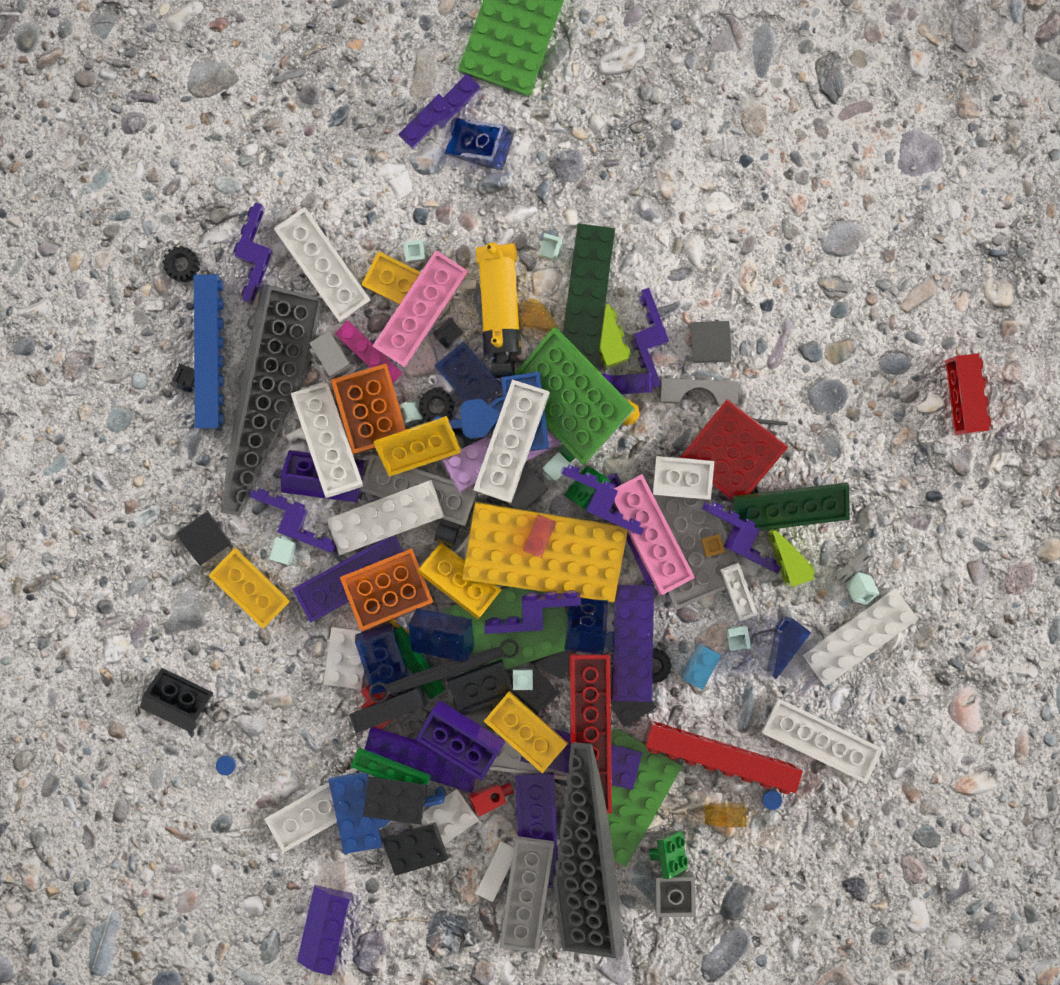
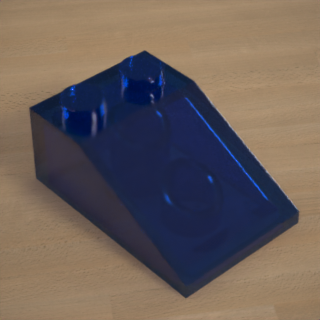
(480, 143)
(786, 642)

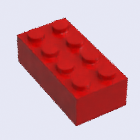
(967, 394)

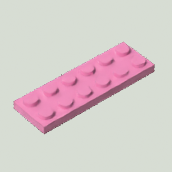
(420, 308)
(657, 543)

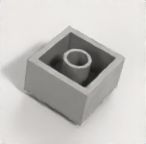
(331, 356)
(675, 896)

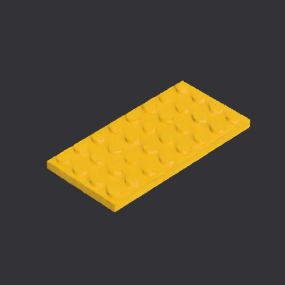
(578, 555)

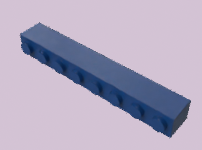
(207, 352)

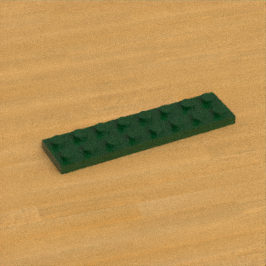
(588, 288)

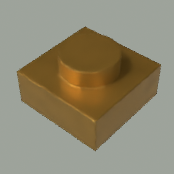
(712, 545)

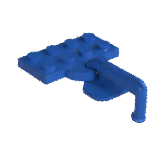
(479, 417)
(349, 798)

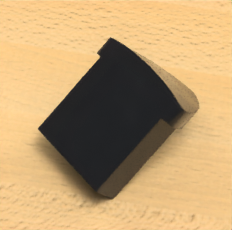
(447, 333)
(183, 378)

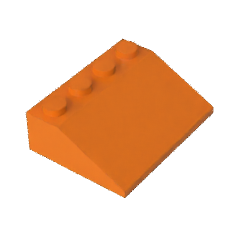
(368, 407)
(386, 590)

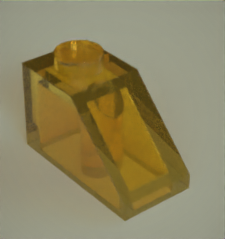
(536, 316)
(725, 815)

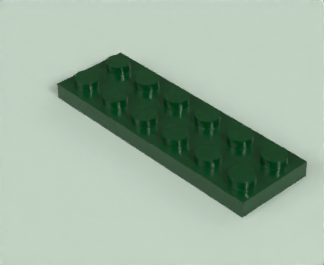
(795, 506)

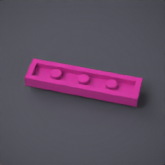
(364, 349)

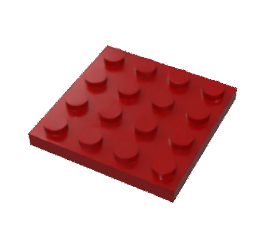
(739, 447)

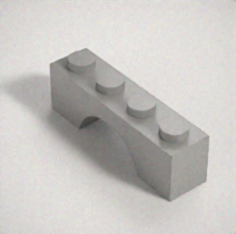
(673, 389)

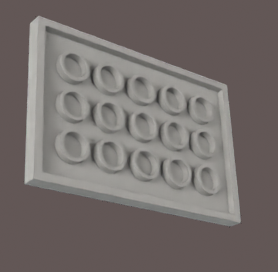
(688, 526)

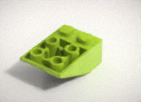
(612, 349)

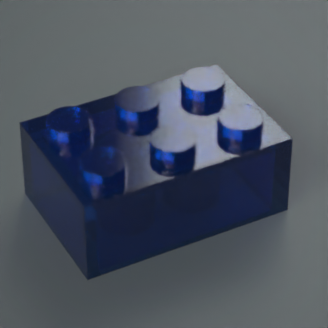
(467, 374)
(587, 626)
(441, 635)
(381, 656)

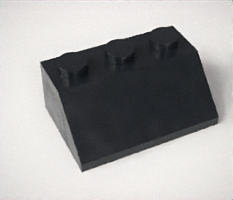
(176, 700)

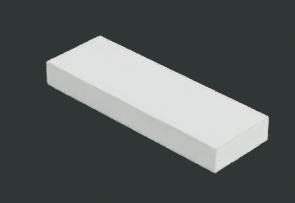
(738, 592)
(496, 871)

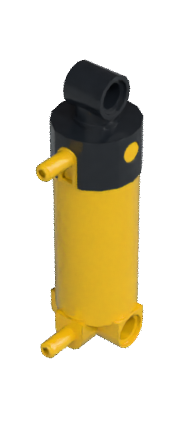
(499, 306)

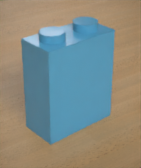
(700, 666)

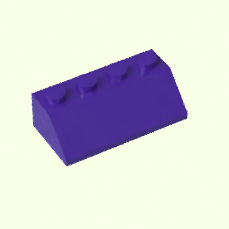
(301, 477)
(460, 740)
(324, 929)

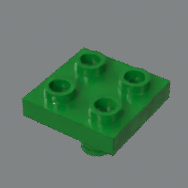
(581, 493)
(671, 854)

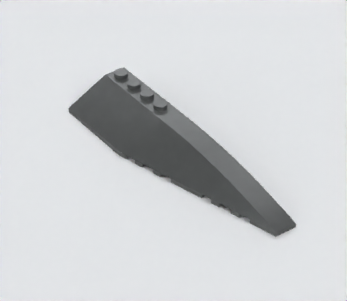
(273, 370)
(585, 864)

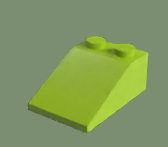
(794, 566)

